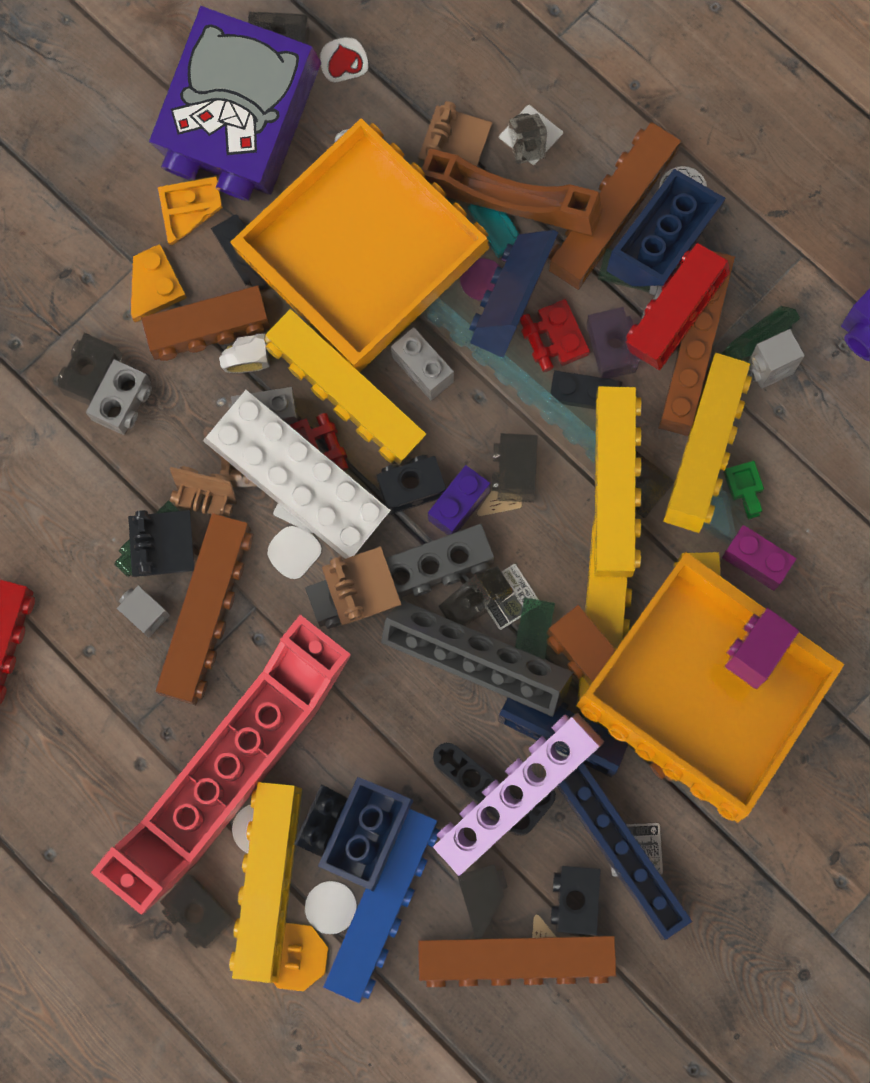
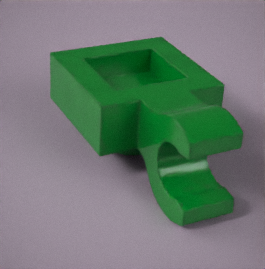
(745, 483)

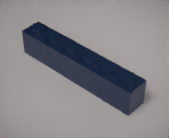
(623, 853)

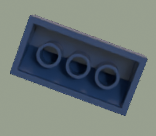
(664, 231)
(512, 291)
(538, 724)

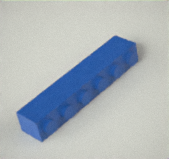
(379, 909)

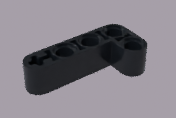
(475, 793)

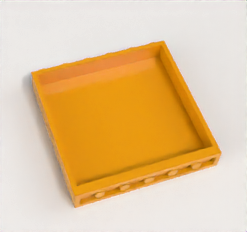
(361, 244)
(692, 714)

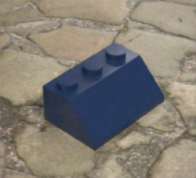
(365, 833)

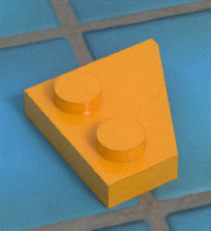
(188, 206)
(153, 283)

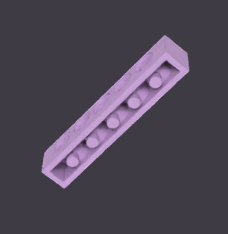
(461, 852)

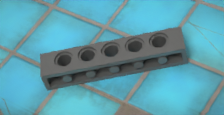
(470, 540)
(477, 657)

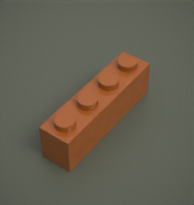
(205, 323)

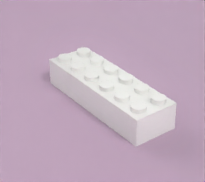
(296, 475)

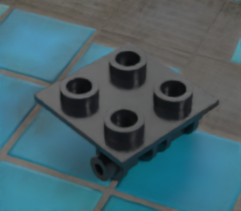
(161, 543)
(321, 821)

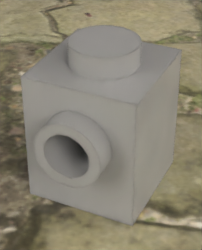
(142, 610)

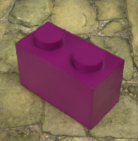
(759, 558)
(761, 648)

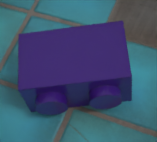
(459, 501)

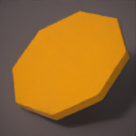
(302, 957)

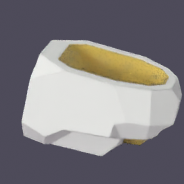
(245, 355)

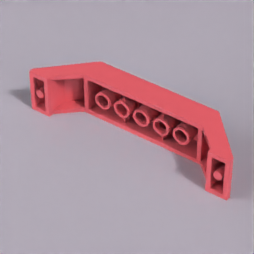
(225, 768)

